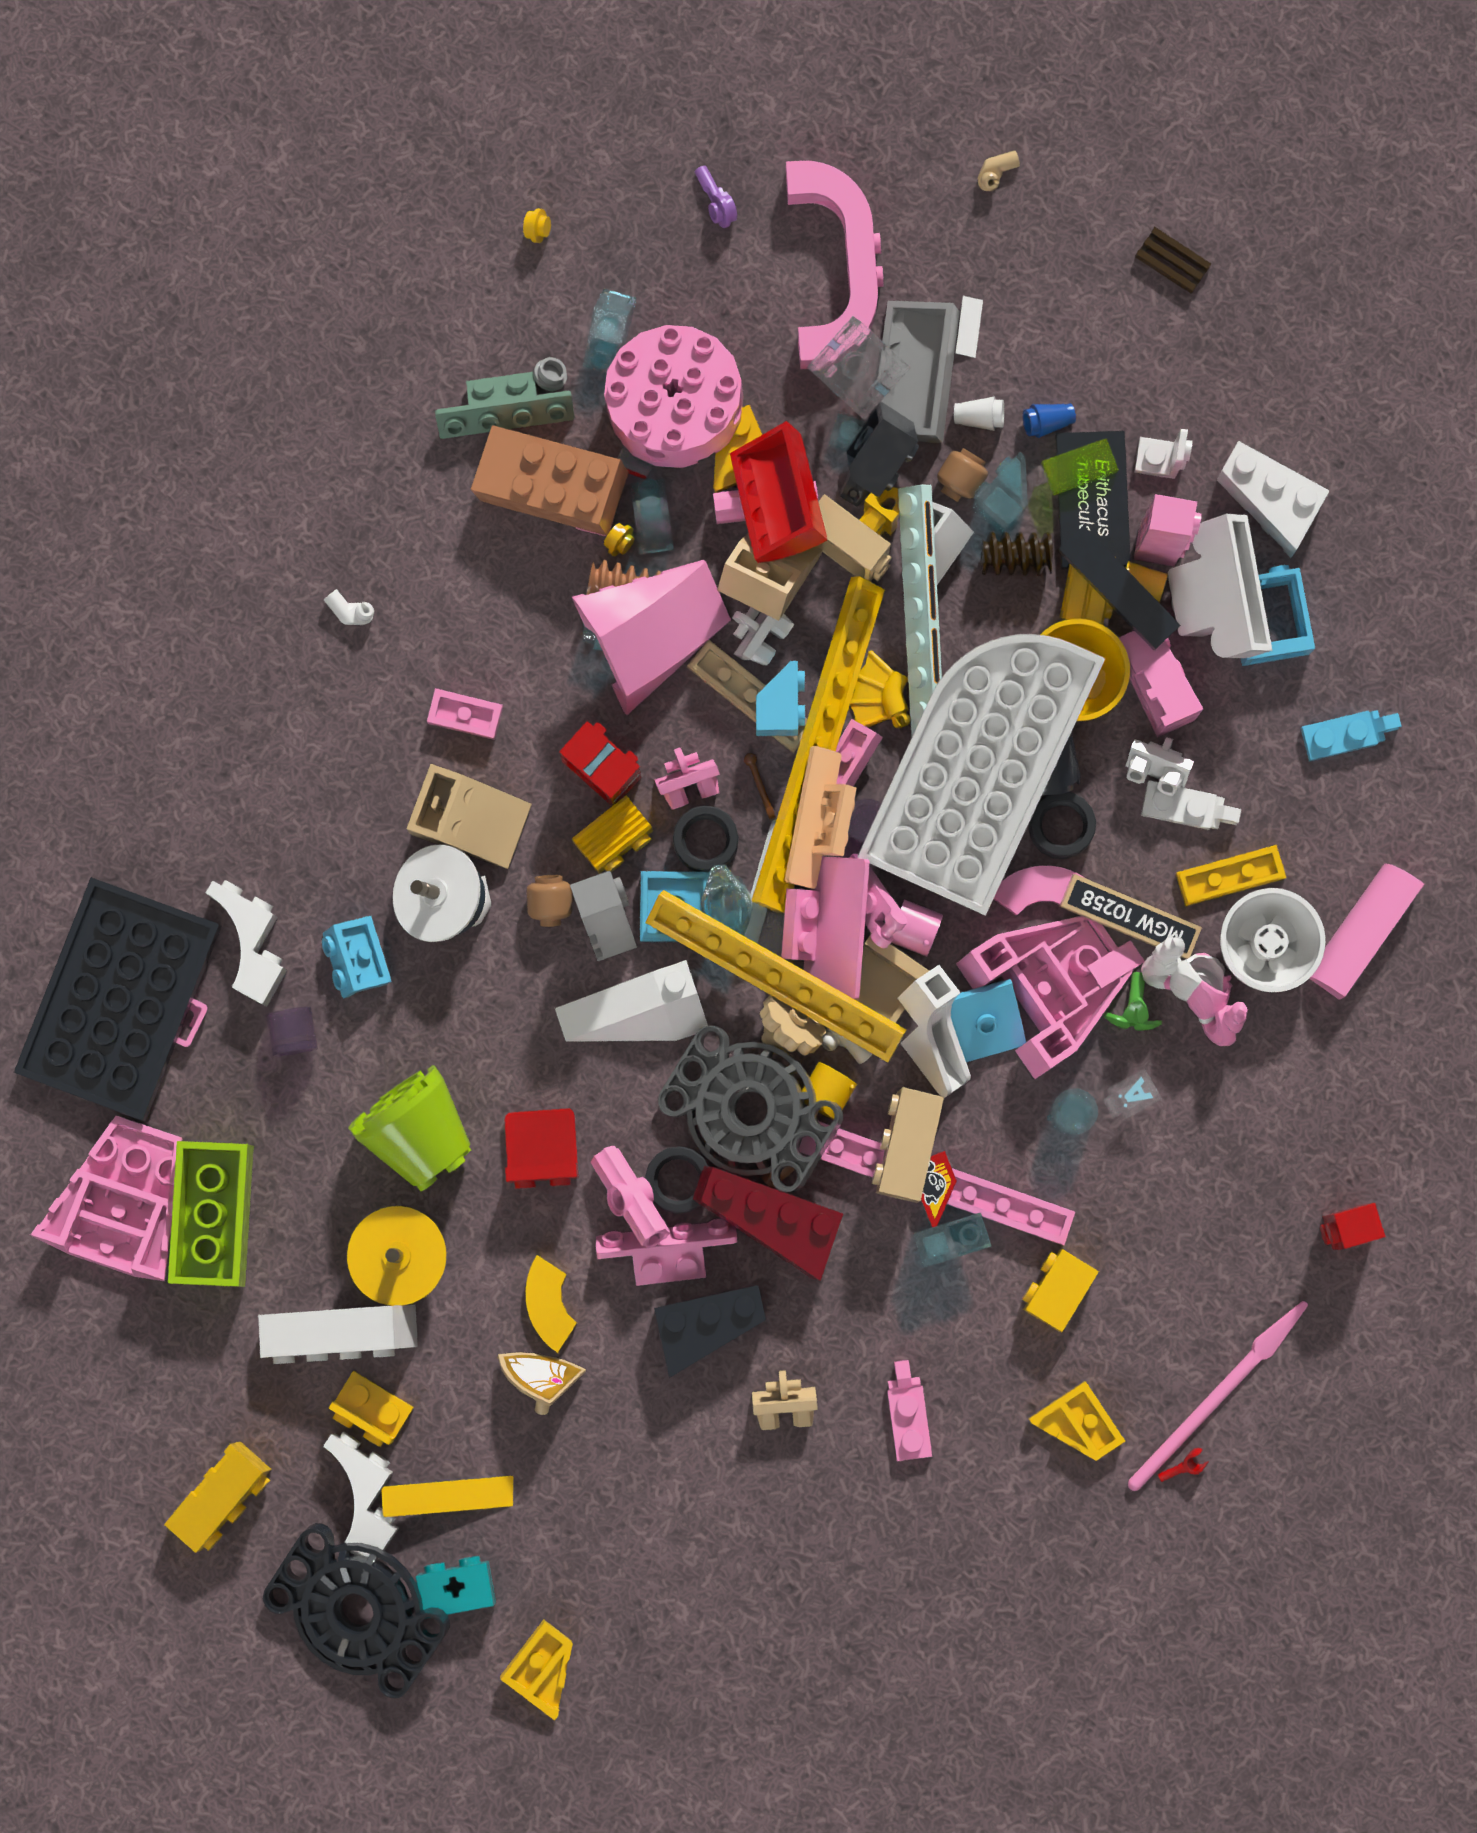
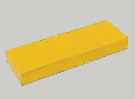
(1230, 875)

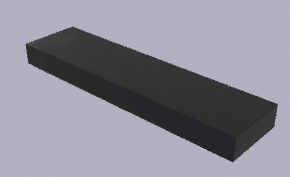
(1118, 587)

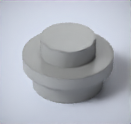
(550, 374)

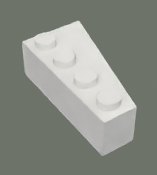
(337, 1332)

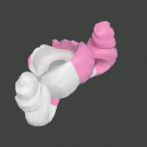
(1200, 984)

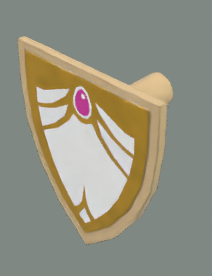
(539, 1376)

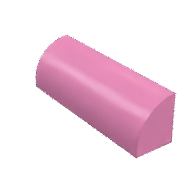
(1365, 929)

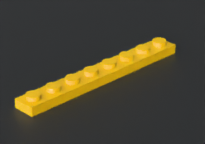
(775, 976)

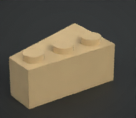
(907, 1144)

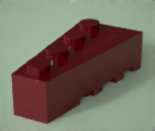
(779, 1221)

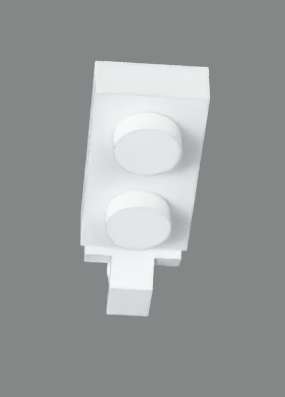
(1188, 808)

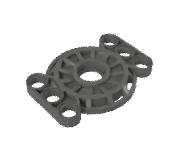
(715, 1103)

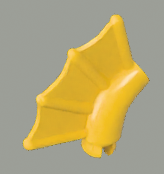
(879, 694)

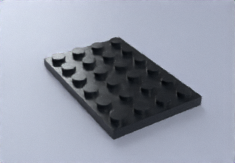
(117, 999)

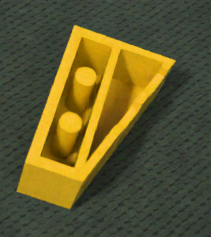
(219, 1497)

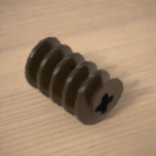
(1017, 553)

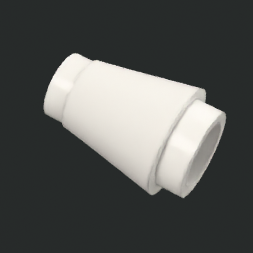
(980, 413)

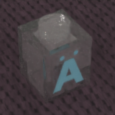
(1131, 1095)

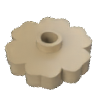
(790, 1028)

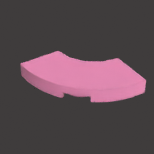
(1033, 886)

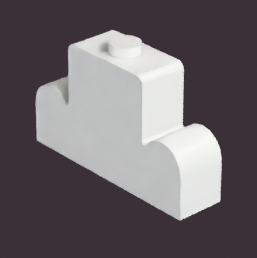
(1222, 590)

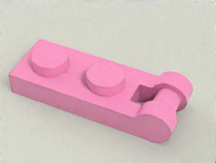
(881, 907)

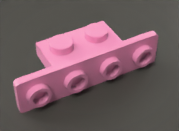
(672, 1259)

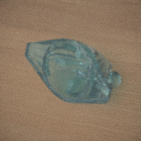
(727, 899)

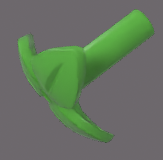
(1136, 1012)

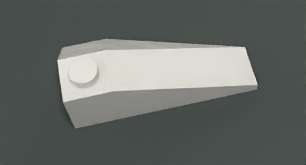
(646, 1008)

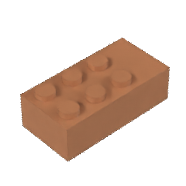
(550, 480)

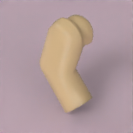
(994, 167)

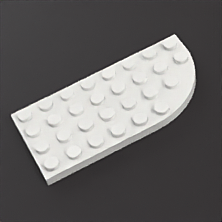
(980, 765)

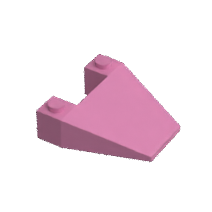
(1049, 982)

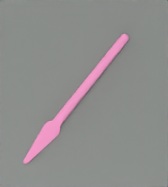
(1262, 1348)

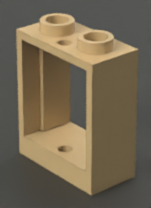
(853, 543)

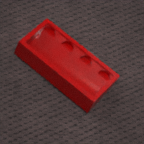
(778, 494)

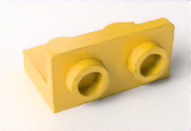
(371, 1409)

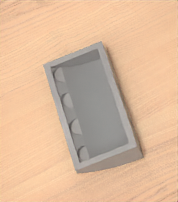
(926, 341)

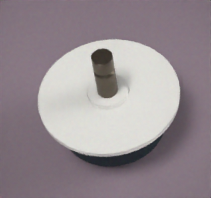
(438, 893)

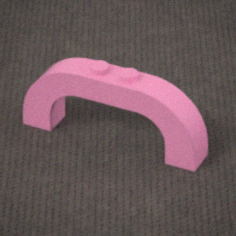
(832, 188)

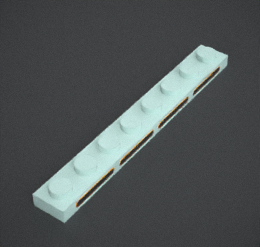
(919, 596)

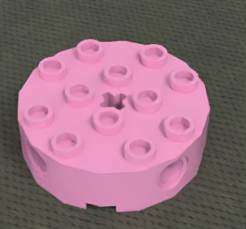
(704, 388)

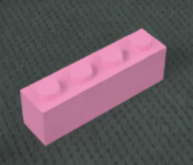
(1167, 530)

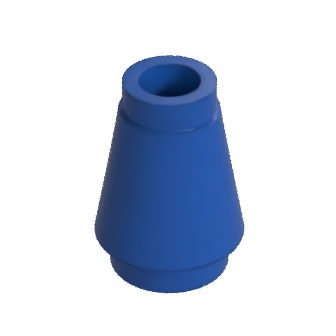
(1047, 418)

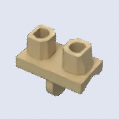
(784, 1397)

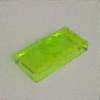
(1079, 466)

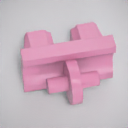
(702, 774)

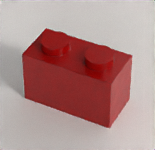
(1352, 1227)

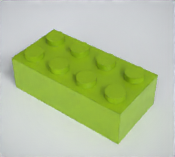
(210, 1213)

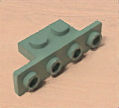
(504, 403)

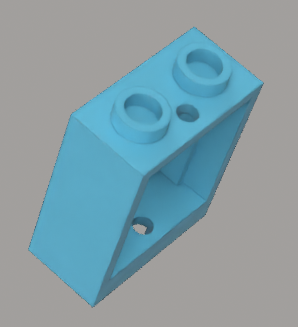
(1292, 647)

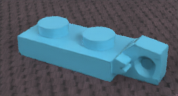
(1347, 733)

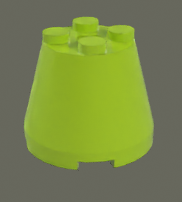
(415, 1129)

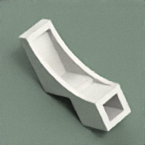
(257, 973)
(367, 1479)

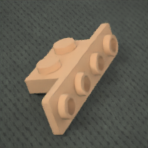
(821, 818)

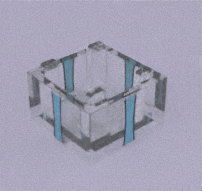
(858, 367)

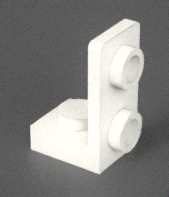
(1163, 457)

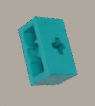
(475, 1595)

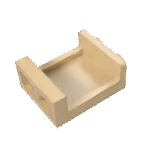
(885, 977)

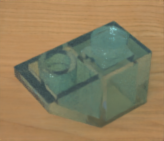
(608, 329)
(1005, 497)
(651, 516)
(951, 1240)

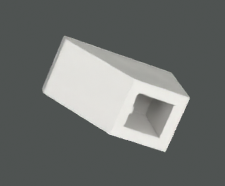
(949, 537)

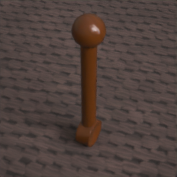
(750, 760)

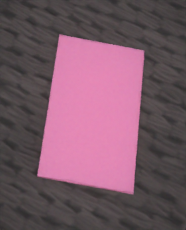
(1115, 964)

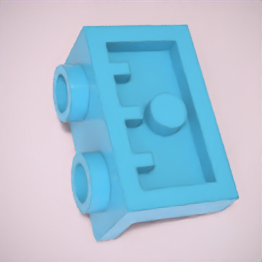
(355, 956)

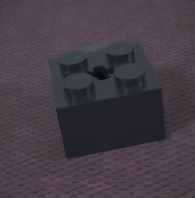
(878, 453)

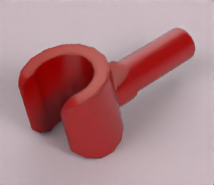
(1186, 1466)

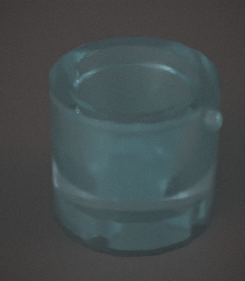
(1073, 1112)

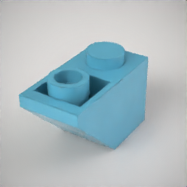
(778, 703)

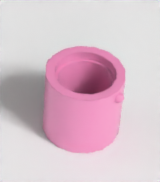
(920, 929)

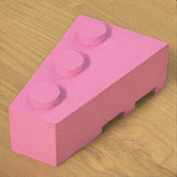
(1160, 685)

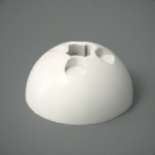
(1291, 943)

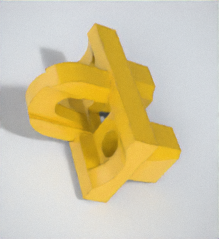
(879, 518)

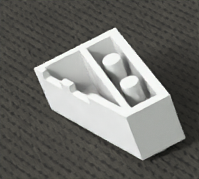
(1273, 495)

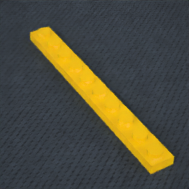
(822, 727)

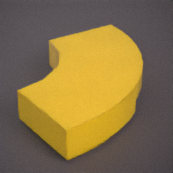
(546, 1304)

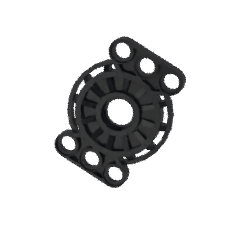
(331, 1635)

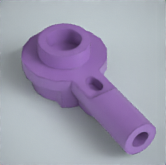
(722, 208)

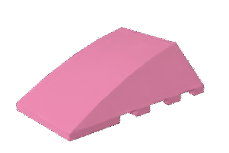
(653, 626)
(119, 1202)

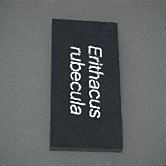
(1098, 504)

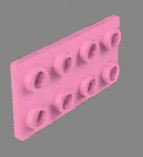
(829, 924)

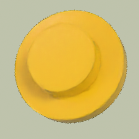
(536, 225)
(619, 539)

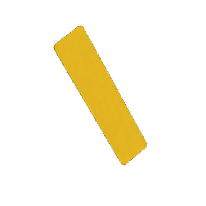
(447, 1496)

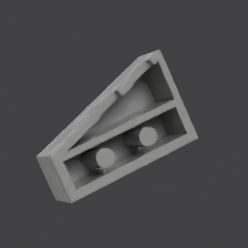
(602, 911)

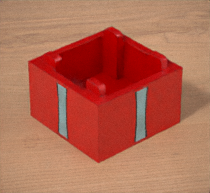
(601, 763)

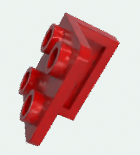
(541, 1147)

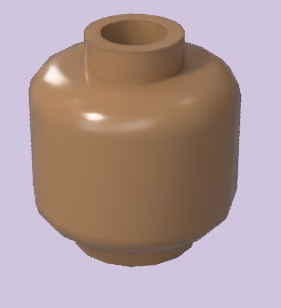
(962, 474)
(549, 900)

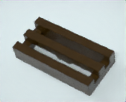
(1180, 249)

